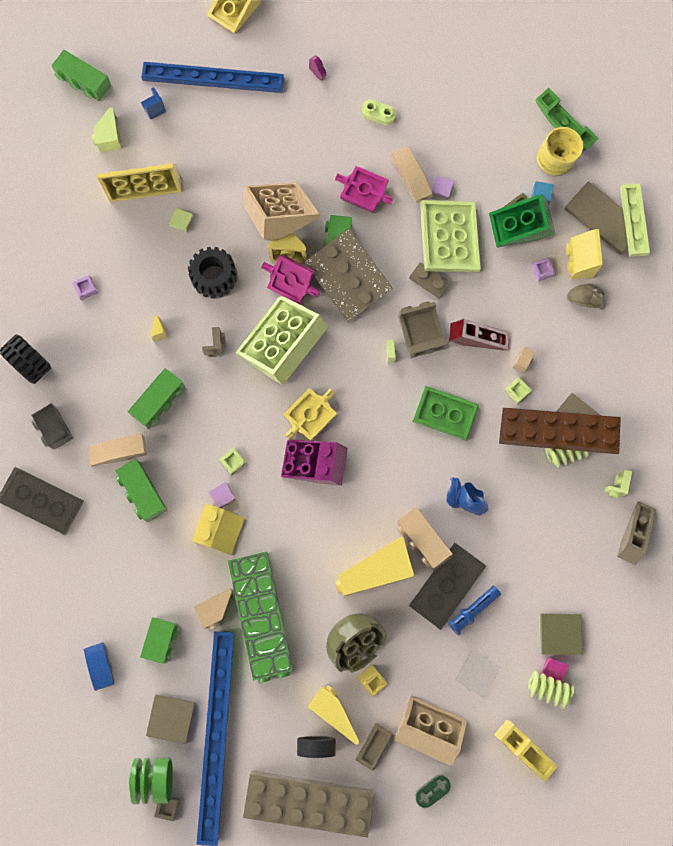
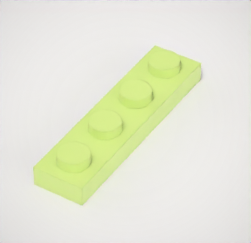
(634, 220)

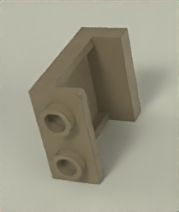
(422, 329)

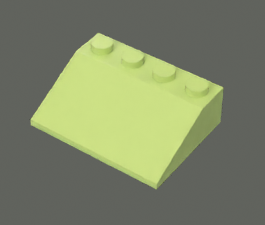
(282, 339)

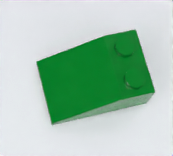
(522, 222)

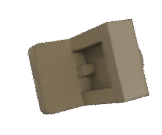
(218, 340)

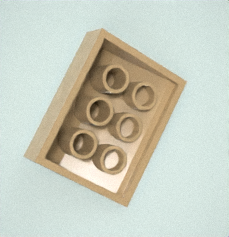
(278, 209)

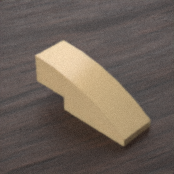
(411, 174)
(117, 450)

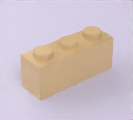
(424, 539)

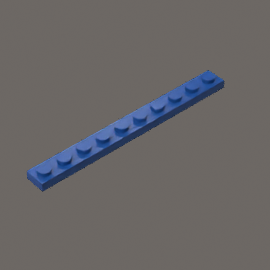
(215, 739)

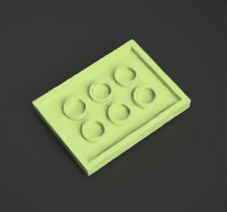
(450, 236)

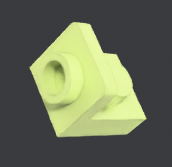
(622, 482)

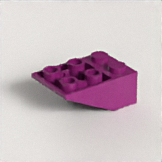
(314, 461)

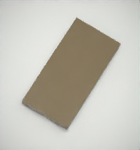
(602, 213)

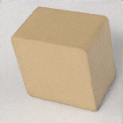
(523, 359)

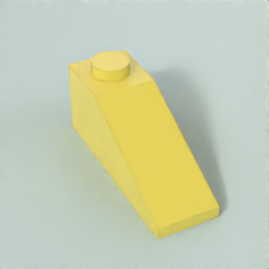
(330, 709)

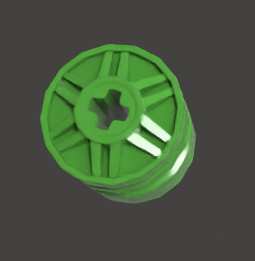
(148, 780)

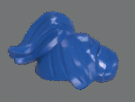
(466, 497)

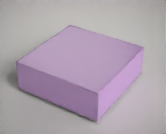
(442, 187)
(543, 269)
(85, 287)
(222, 495)

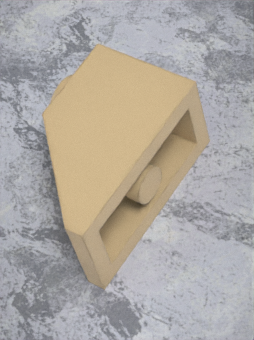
(214, 609)

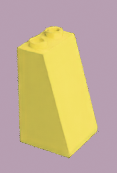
(380, 569)

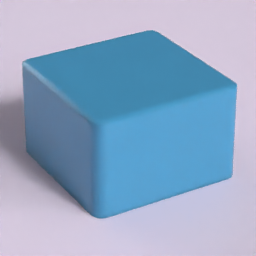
(543, 188)

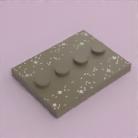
(348, 275)

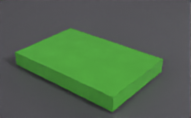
(445, 413)

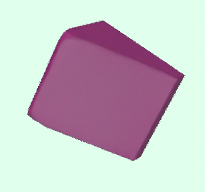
(554, 669)

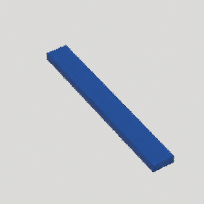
(212, 77)

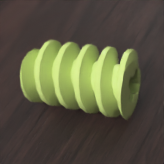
(556, 456)
(552, 690)

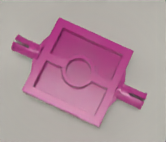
(364, 189)
(290, 279)

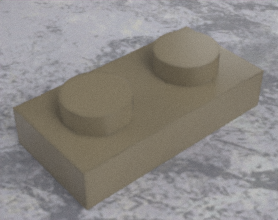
(429, 280)

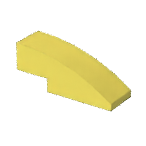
(526, 750)

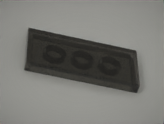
(40, 500)
(447, 587)

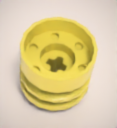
(559, 151)

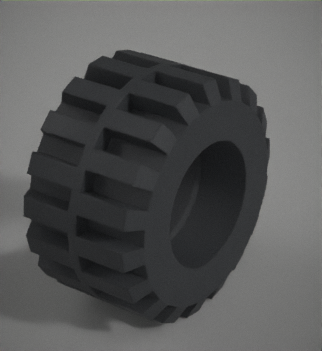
(210, 258)
(25, 359)

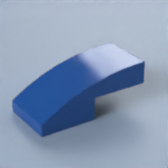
(98, 666)

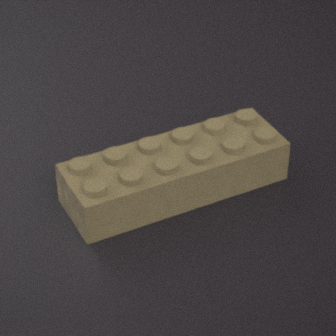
(308, 804)

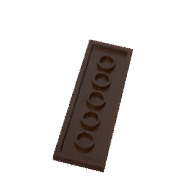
(560, 430)

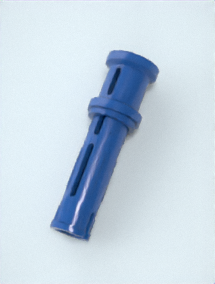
(468, 618)

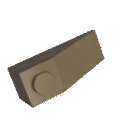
(637, 534)

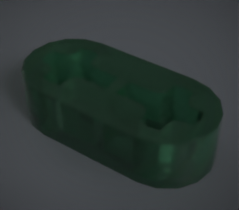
(436, 795)

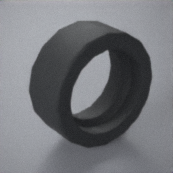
(316, 747)

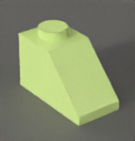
(107, 132)

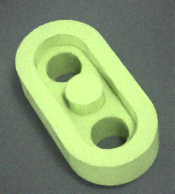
(378, 112)

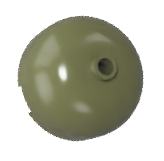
(353, 633)

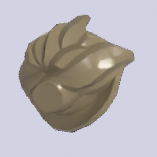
(587, 296)

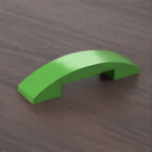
(559, 117)

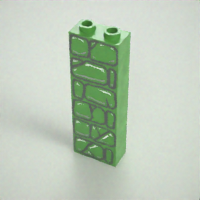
(260, 617)

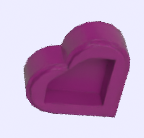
(317, 68)

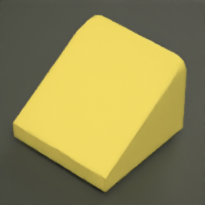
(158, 331)
(372, 680)

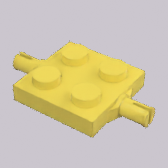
(310, 414)

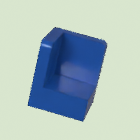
(153, 105)

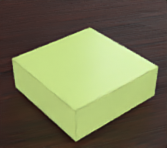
(181, 219)
(391, 351)
(518, 390)
(232, 461)

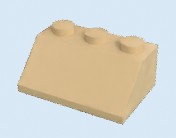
(431, 731)

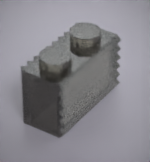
(51, 426)

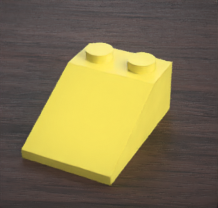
(232, 13)

